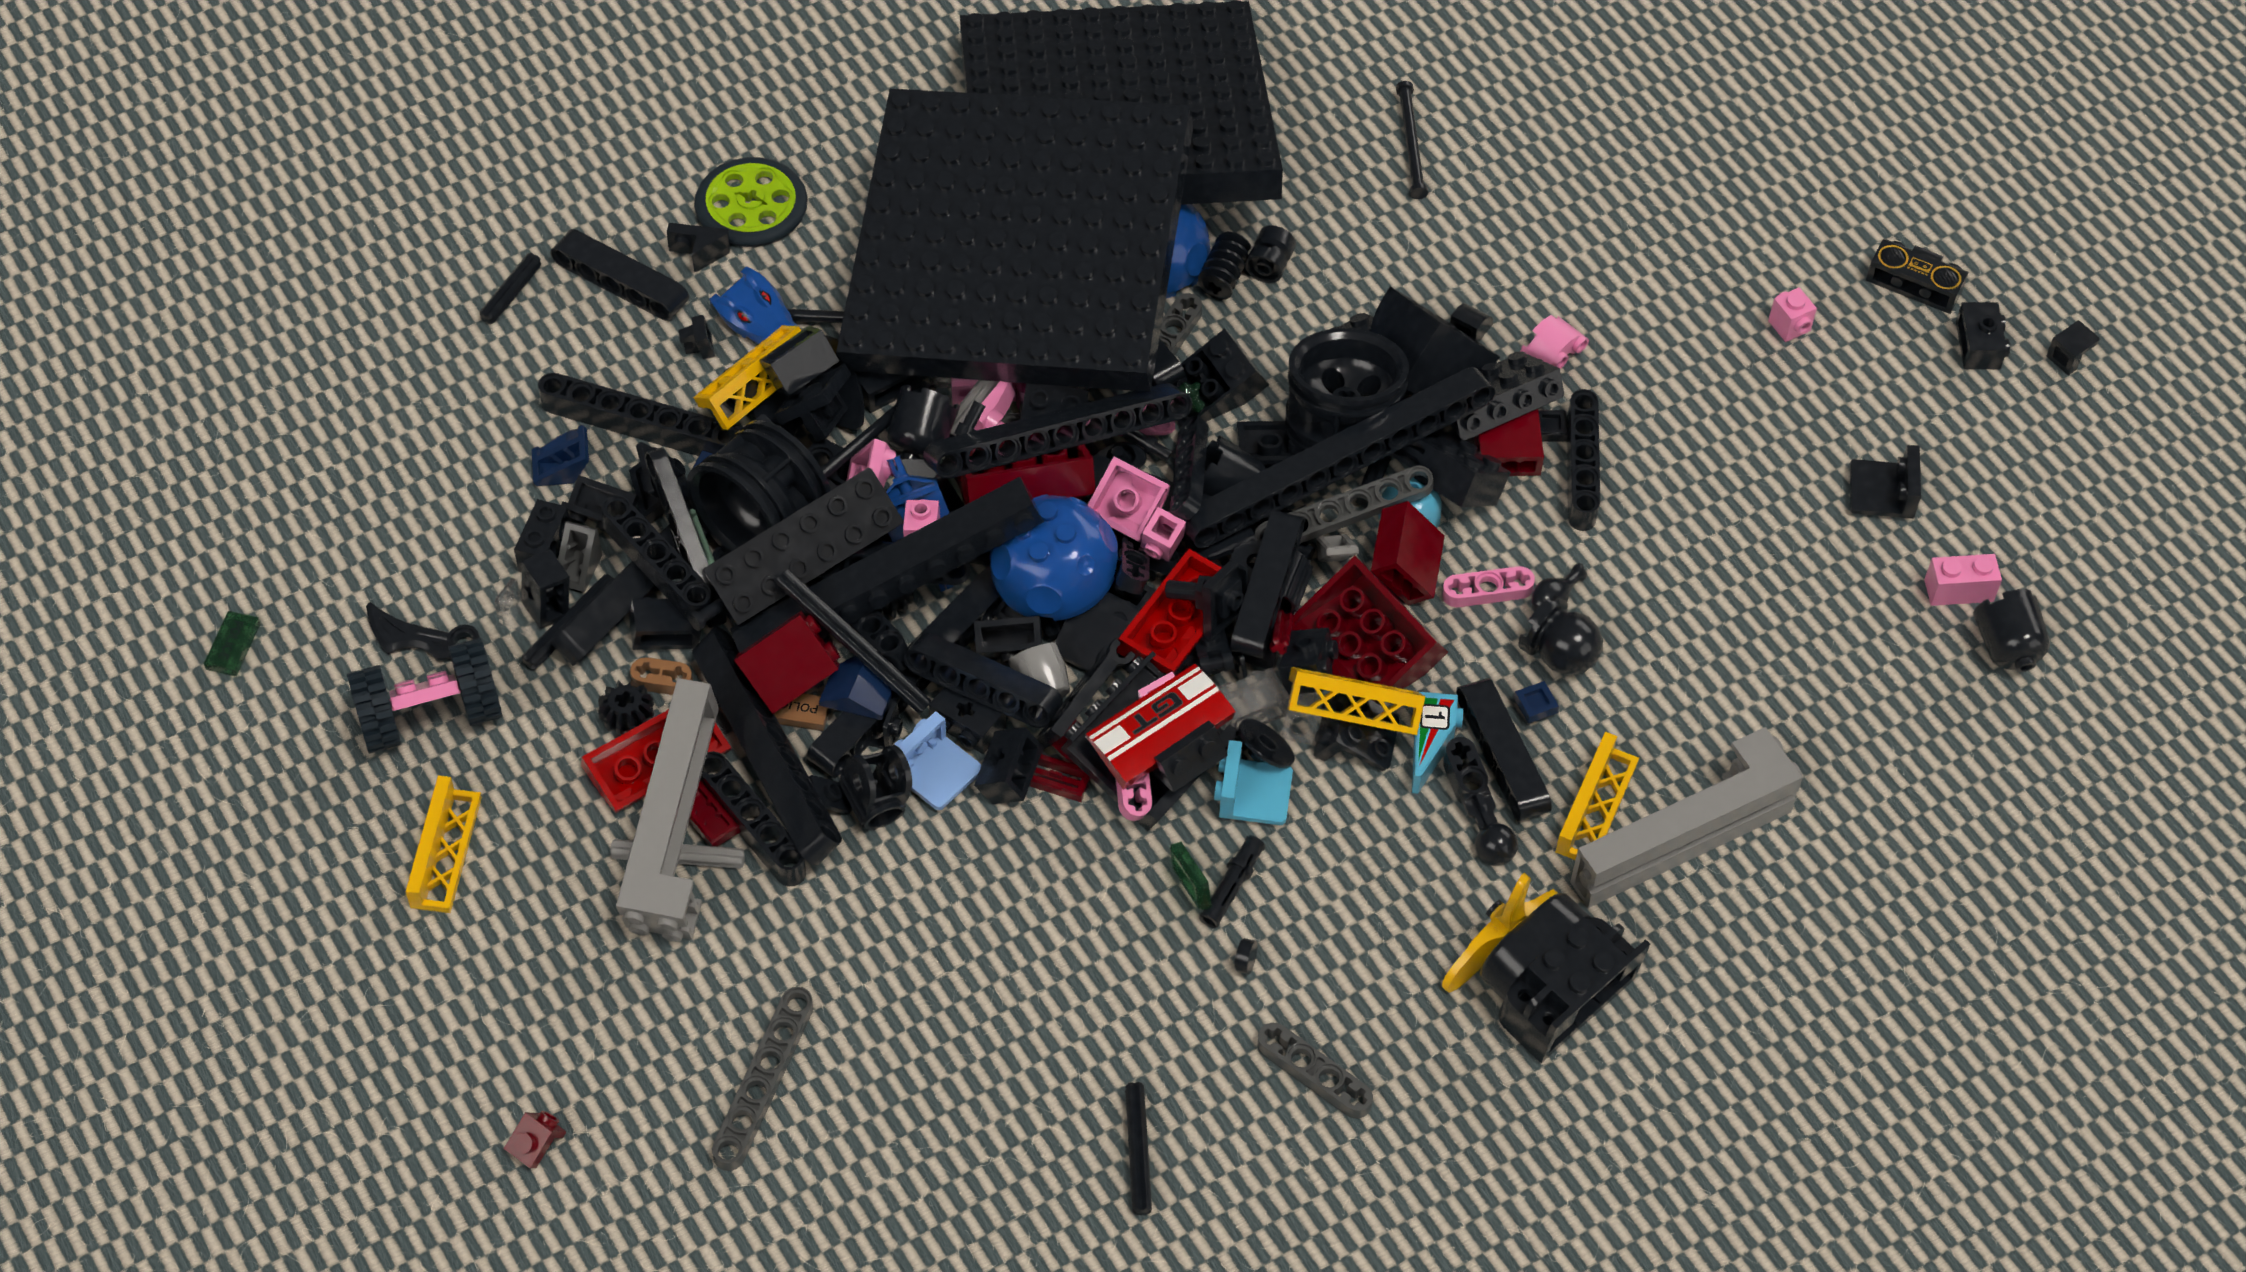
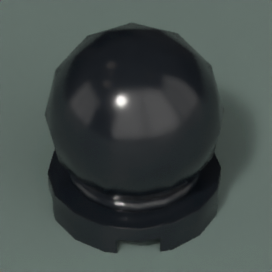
(1566, 640)

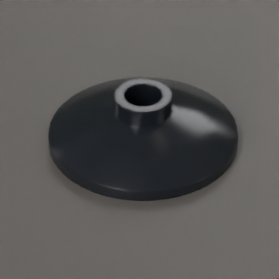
(1265, 744)

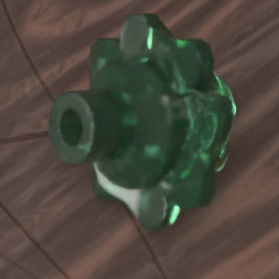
(1192, 391)

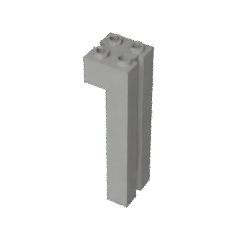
(1751, 795)
(650, 892)

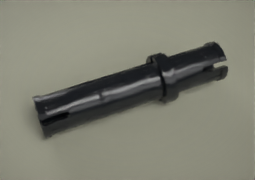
(1238, 870)

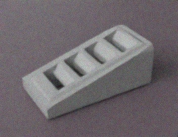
(1335, 548)

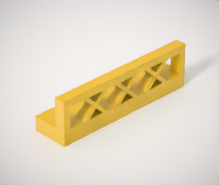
(738, 376)
(1358, 688)
(1588, 793)
(430, 843)

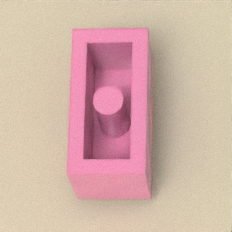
(1962, 579)

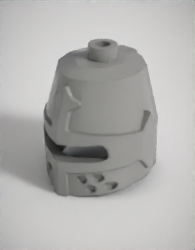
(1043, 664)

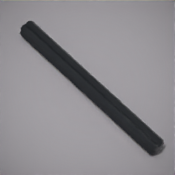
(853, 641)

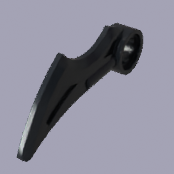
(397, 634)

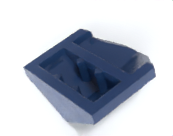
(561, 458)
(856, 690)

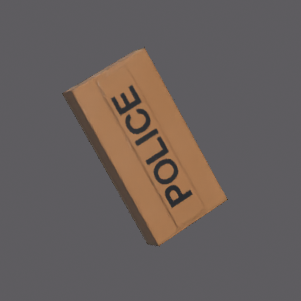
(804, 713)

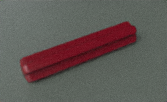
(1281, 633)

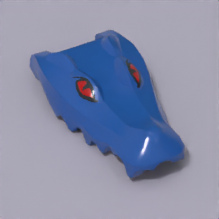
(752, 307)

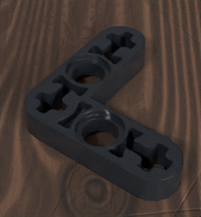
(1134, 565)

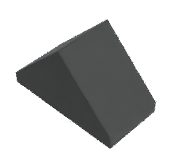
(580, 554)

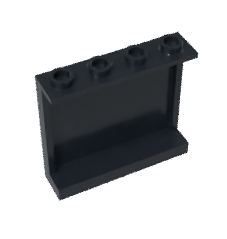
(1083, 754)

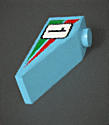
(1435, 731)

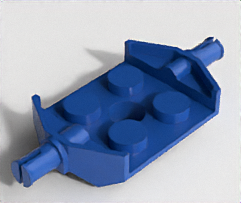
(912, 488)

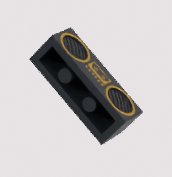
(1917, 275)

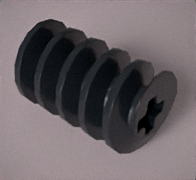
(1224, 265)

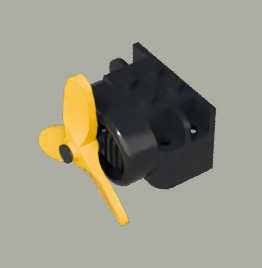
(1547, 966)

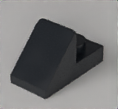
(703, 242)

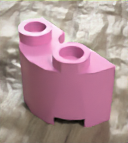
(1554, 341)

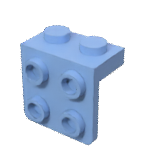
(936, 763)

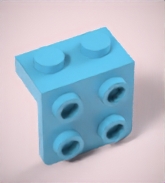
(1252, 789)

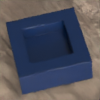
(1536, 702)

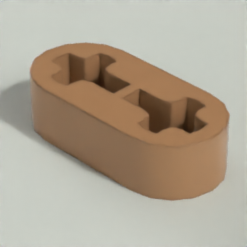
(661, 675)

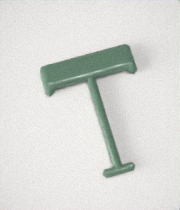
(710, 559)

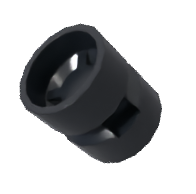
(1270, 254)

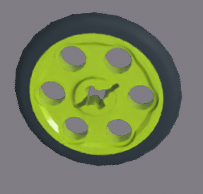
(749, 170)

